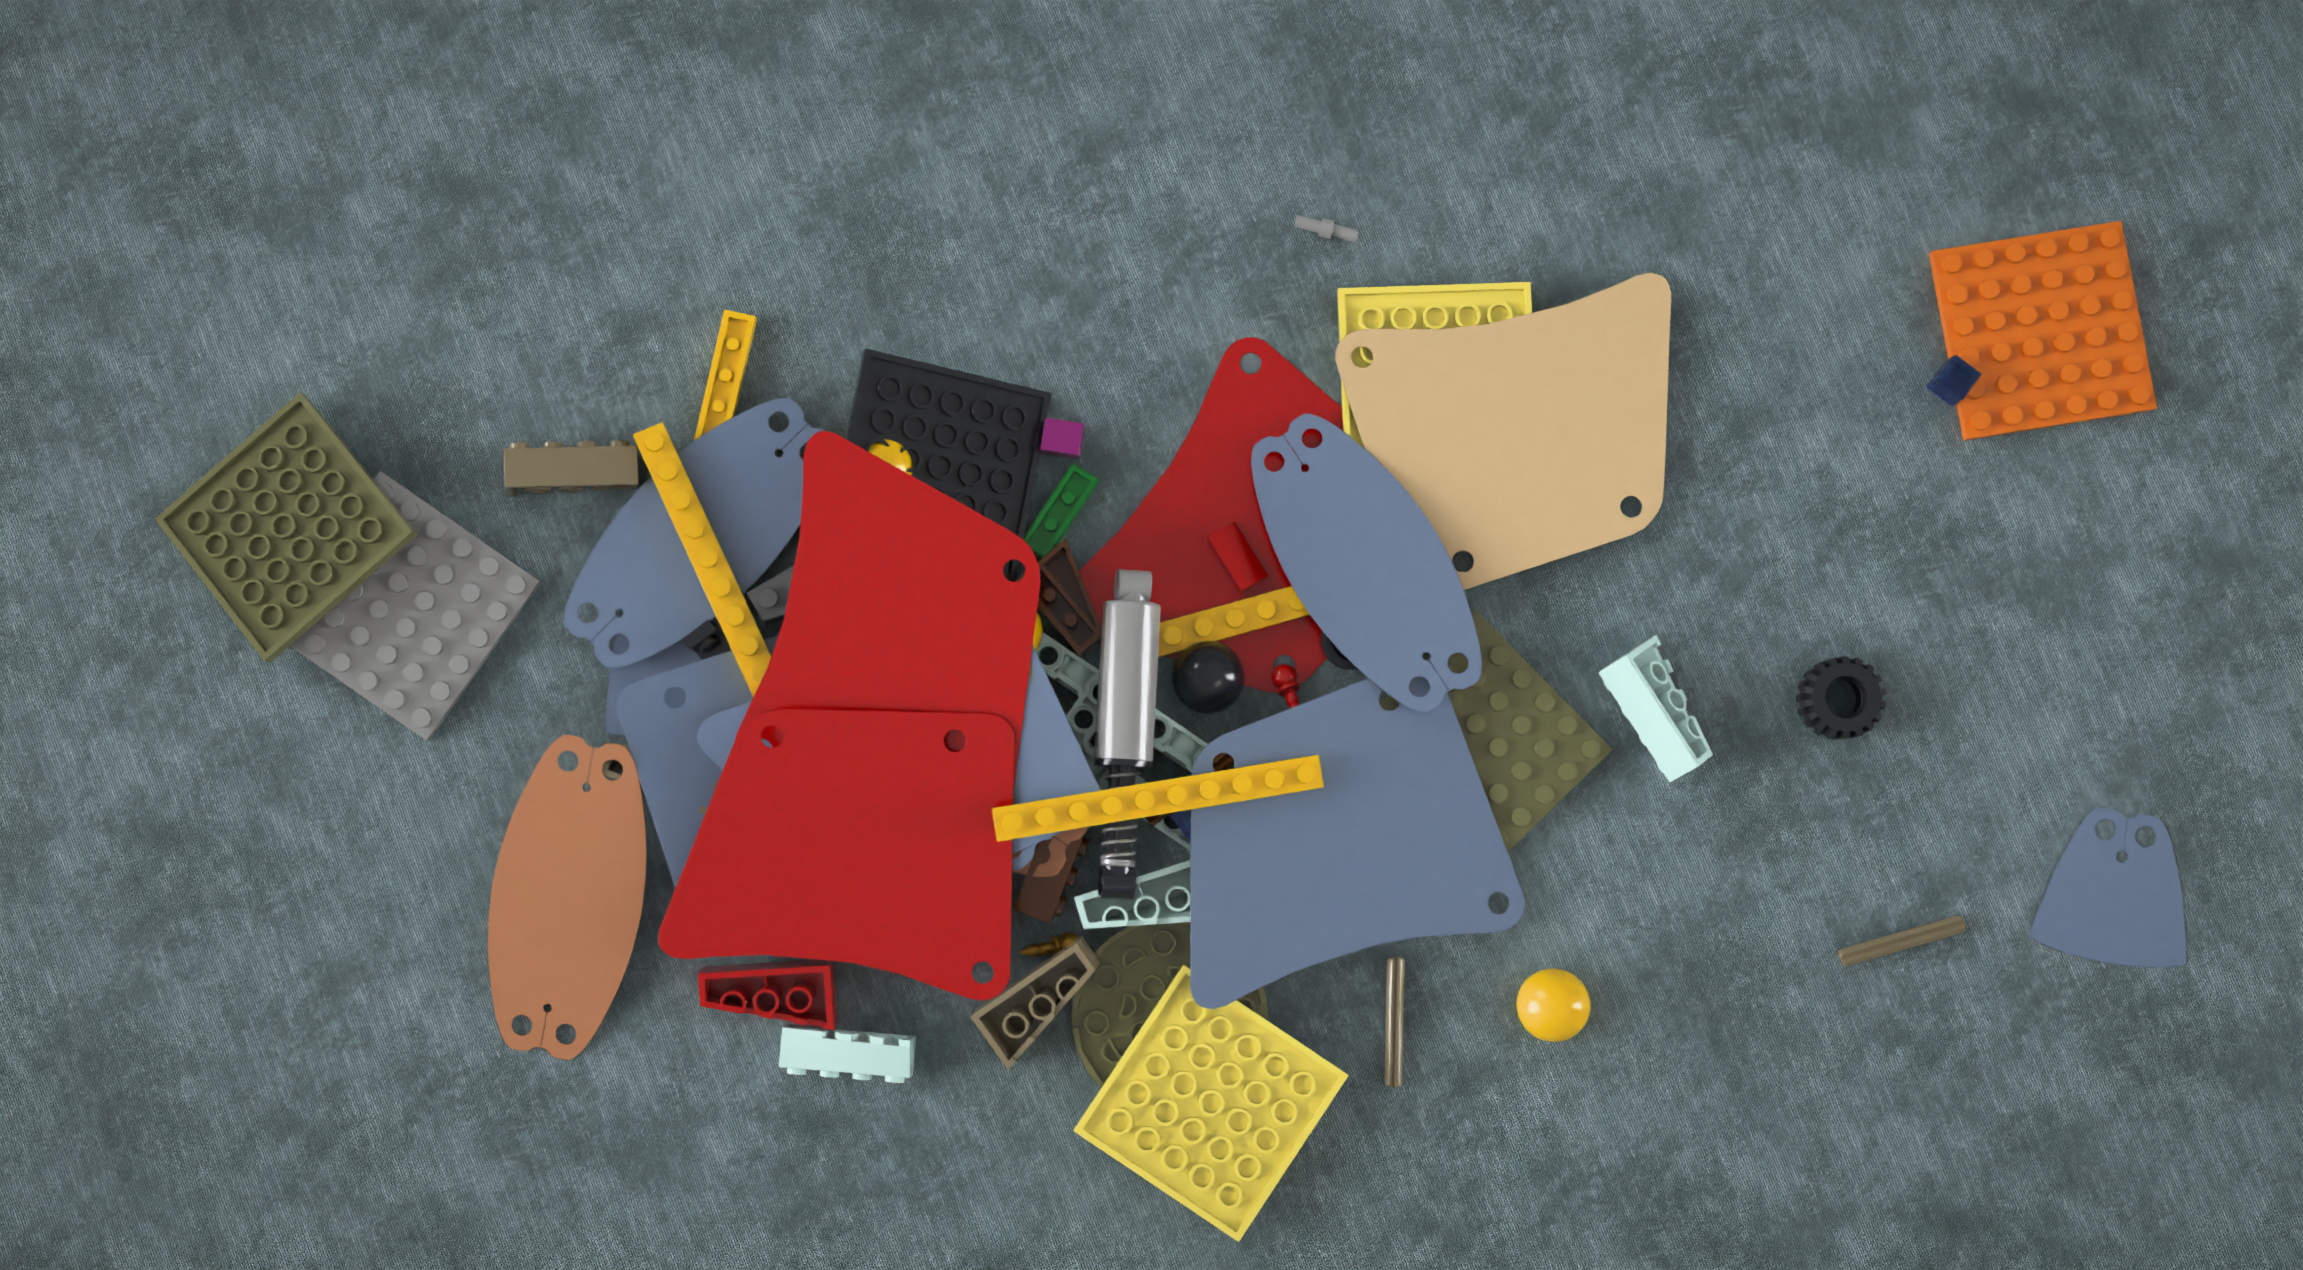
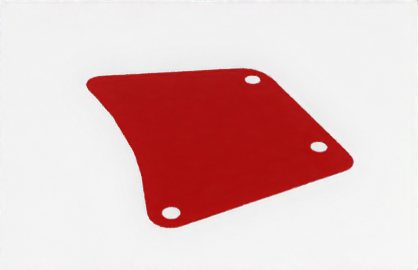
(1211, 488)
(898, 600)
(856, 848)

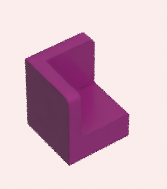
(1062, 438)

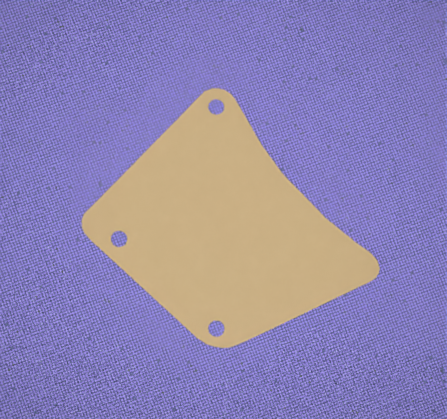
(1523, 425)

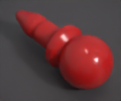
(1285, 678)

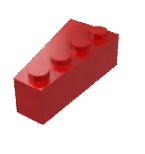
(777, 990)

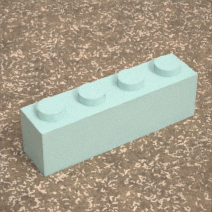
(1657, 709)
(1158, 899)
(847, 1052)

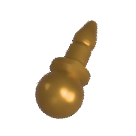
(1052, 947)

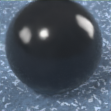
(1208, 677)

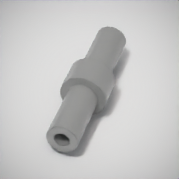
(1326, 228)

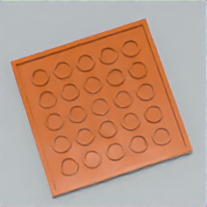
(2046, 328)

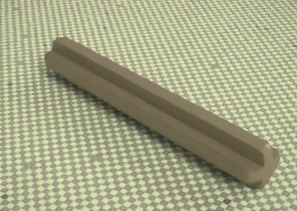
(1901, 940)
(1394, 1021)

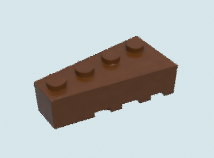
(1043, 895)

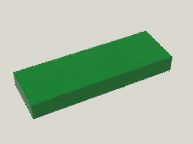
(1060, 510)

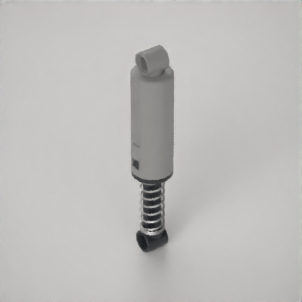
(1126, 713)

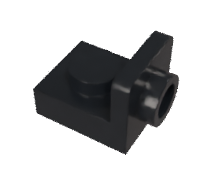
(707, 640)

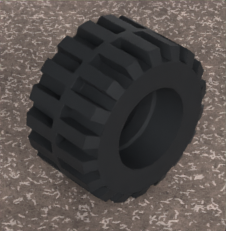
(1867, 693)

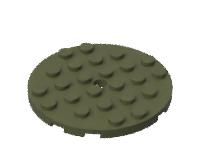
(1125, 989)

